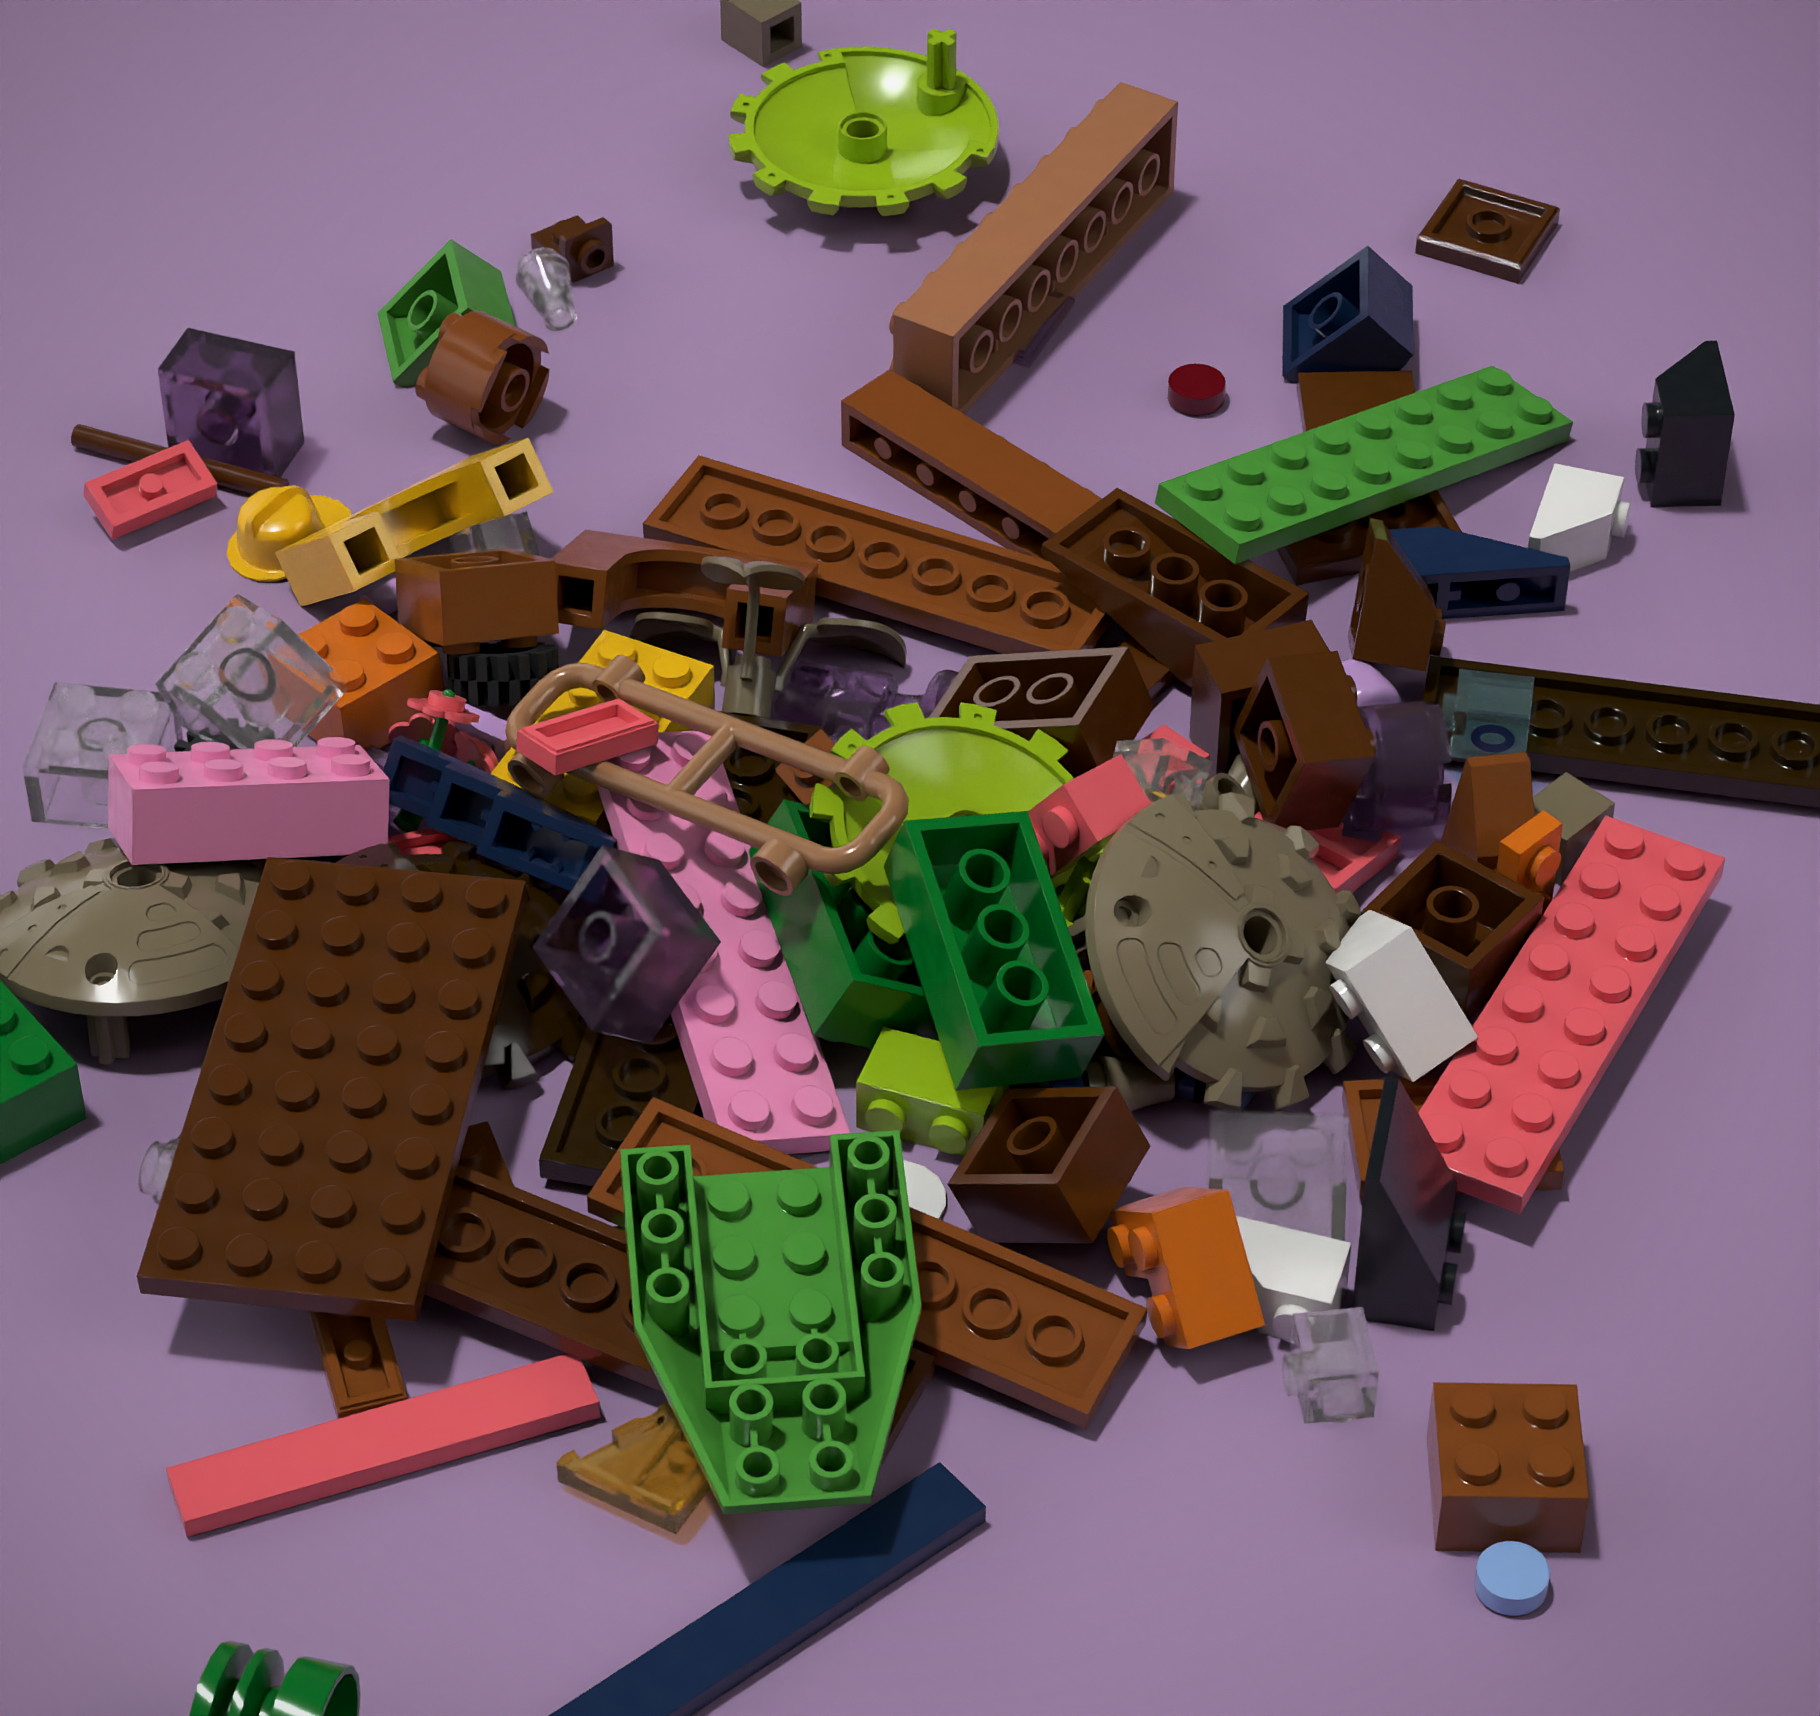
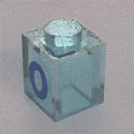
(1488, 713)

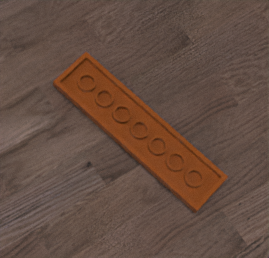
(883, 560)
(981, 1303)

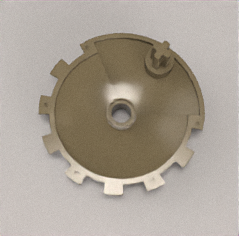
(123, 937)
(1217, 948)

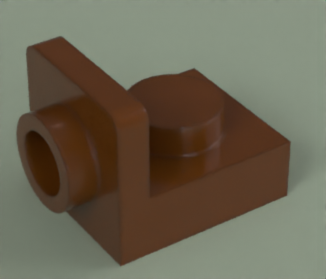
(583, 244)

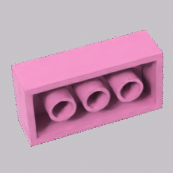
(246, 801)

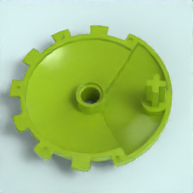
(867, 127)
(947, 772)

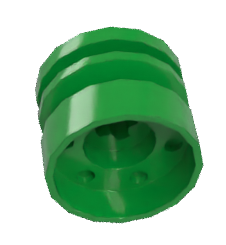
(255, 1685)

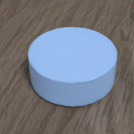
(1512, 1578)

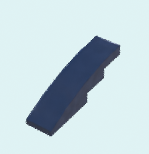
(492, 814)

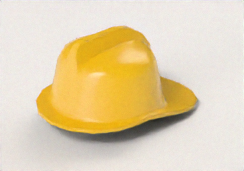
(274, 521)

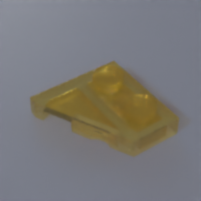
(642, 1471)

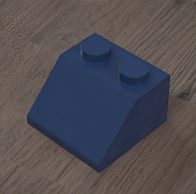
(1350, 320)

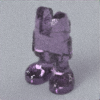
(850, 698)

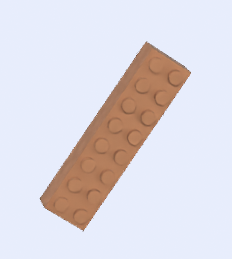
(1041, 239)

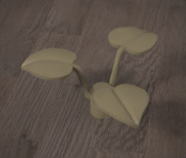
(750, 680)

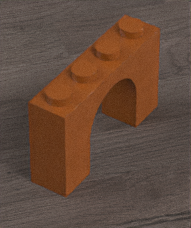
(618, 573)

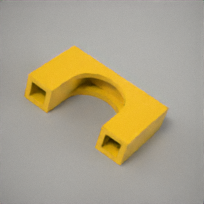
(369, 541)

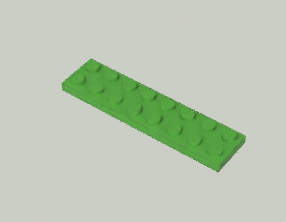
(1362, 464)

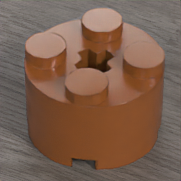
(484, 375)

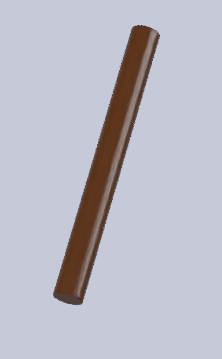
(134, 450)

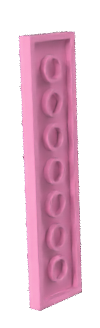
(742, 1015)

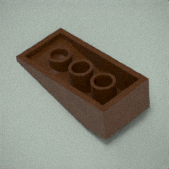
(1168, 581)

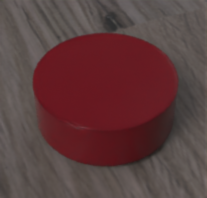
(1196, 389)

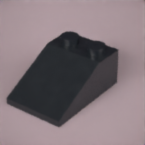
(1406, 1220)

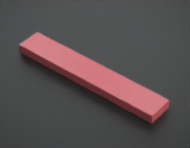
(382, 1443)

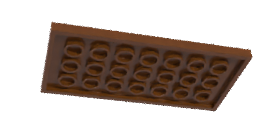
(336, 1091)

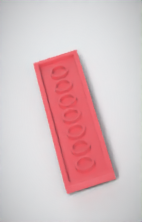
(1565, 1009)

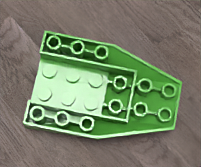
(777, 1315)

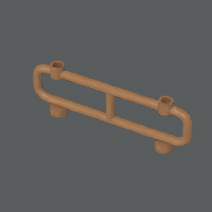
(782, 856)

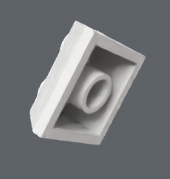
(1397, 996)

